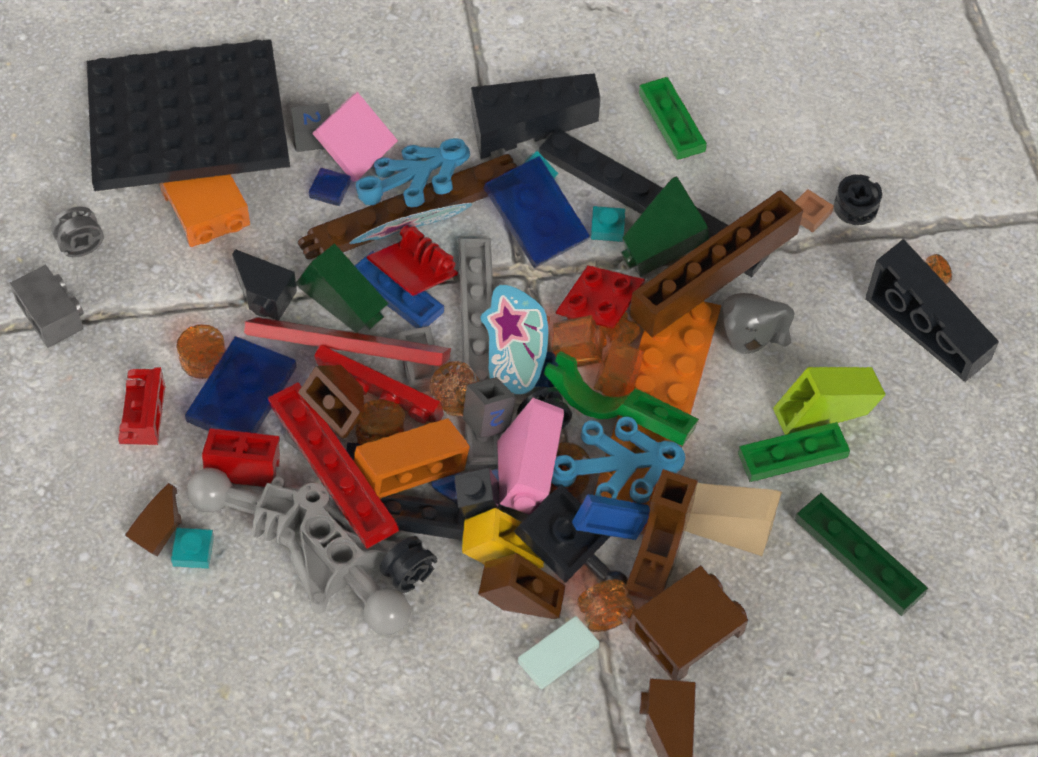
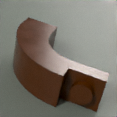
(663, 535)

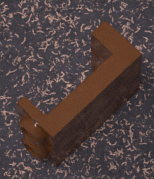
(687, 622)

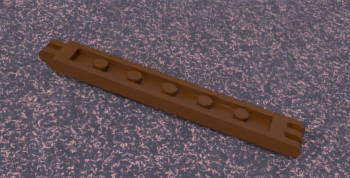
(466, 189)

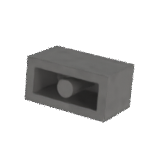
(47, 305)

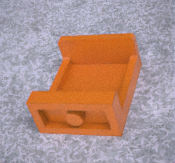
(207, 207)

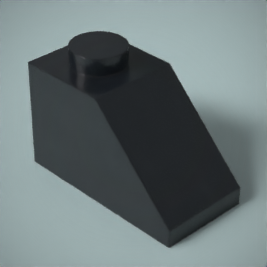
(264, 285)

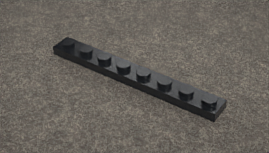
(613, 178)

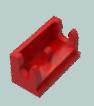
(142, 407)
(242, 456)

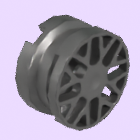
(78, 234)

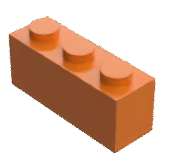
(412, 457)

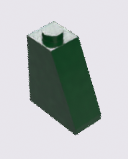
(664, 230)
(342, 290)

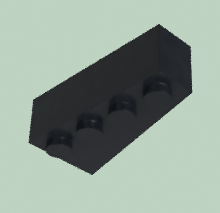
(531, 110)
(929, 311)

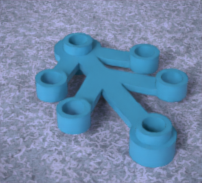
(449, 155)
(621, 460)

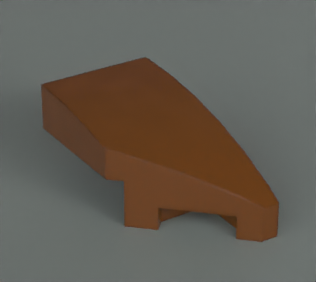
(156, 521)

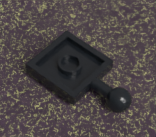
(557, 542)

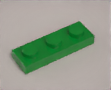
(672, 118)
(793, 451)

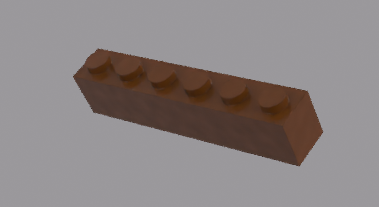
(715, 263)

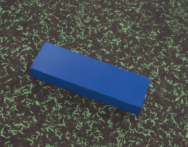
(417, 310)

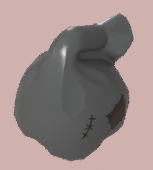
(756, 321)

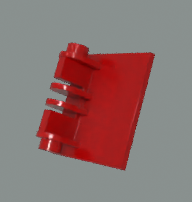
(415, 262)
(600, 294)

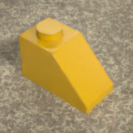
(492, 537)

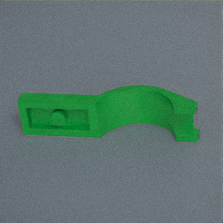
(640, 406)

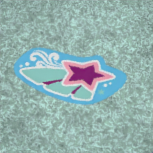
(416, 220)
(516, 338)

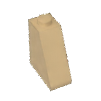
(734, 515)

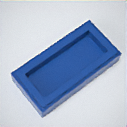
(611, 517)

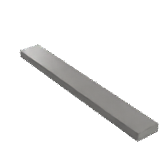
(476, 298)

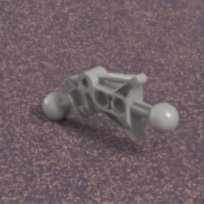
(280, 512)

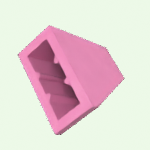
(529, 456)

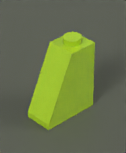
(828, 397)

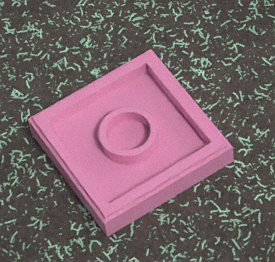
(355, 136)

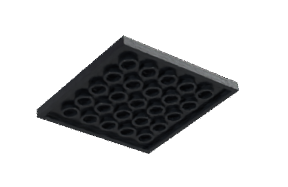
(185, 115)

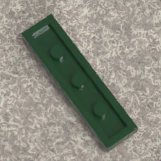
(861, 554)

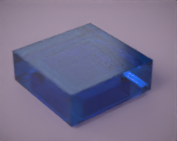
(329, 186)

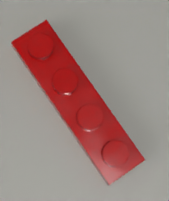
(419, 405)

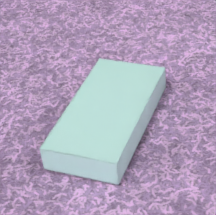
(558, 652)

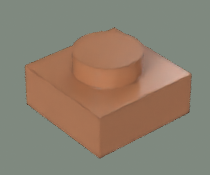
(815, 210)

